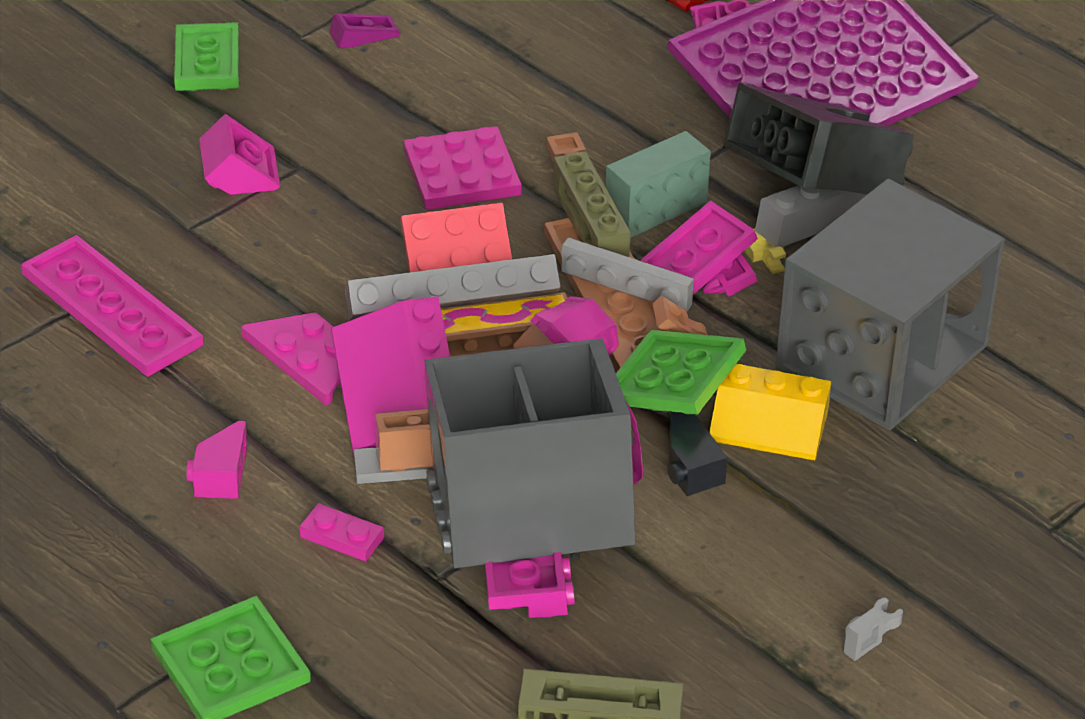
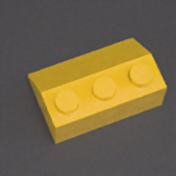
(771, 411)

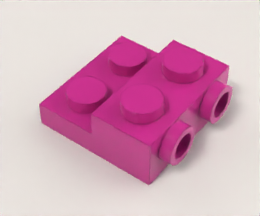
(531, 583)

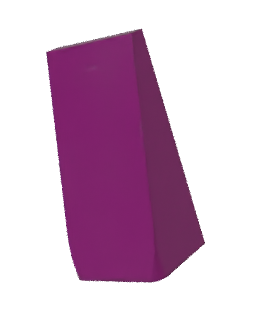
(361, 29)

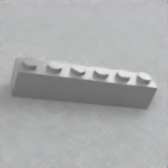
(456, 284)

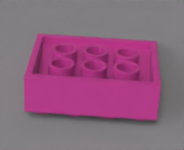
(383, 362)

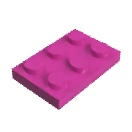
(703, 245)

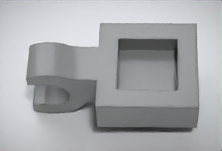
(867, 630)

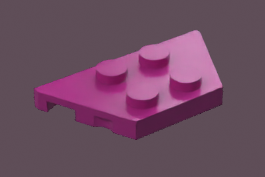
(301, 349)

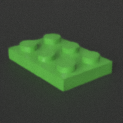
(207, 56)

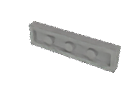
(625, 273)

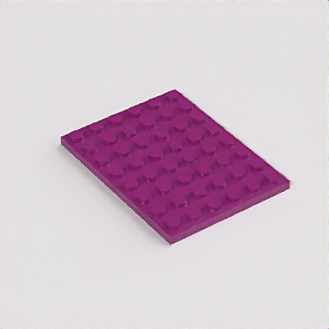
(827, 51)

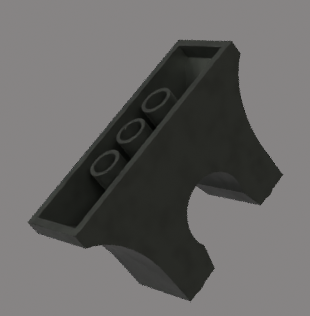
(816, 141)

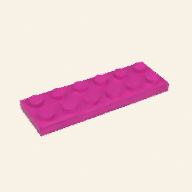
(112, 305)

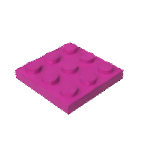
(462, 167)

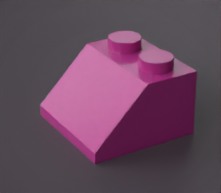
(238, 159)

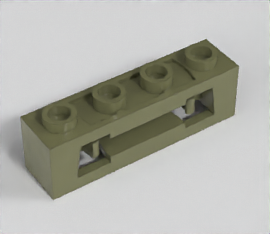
(591, 206)
(597, 697)

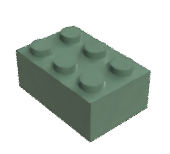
(660, 182)

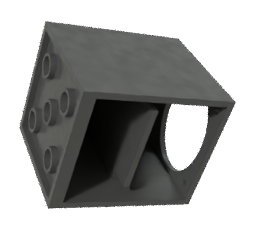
(873, 299)
(529, 453)

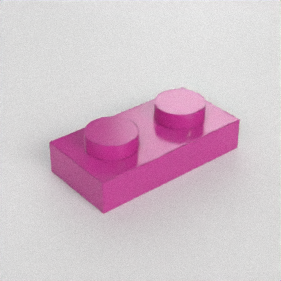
(342, 532)

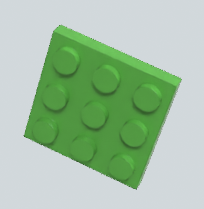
(677, 370)
(230, 660)

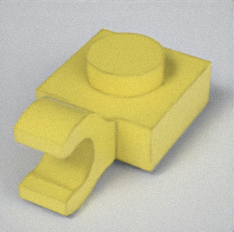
(770, 255)

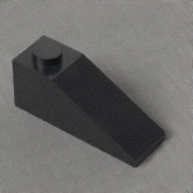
(694, 455)

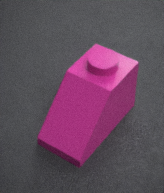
(219, 463)

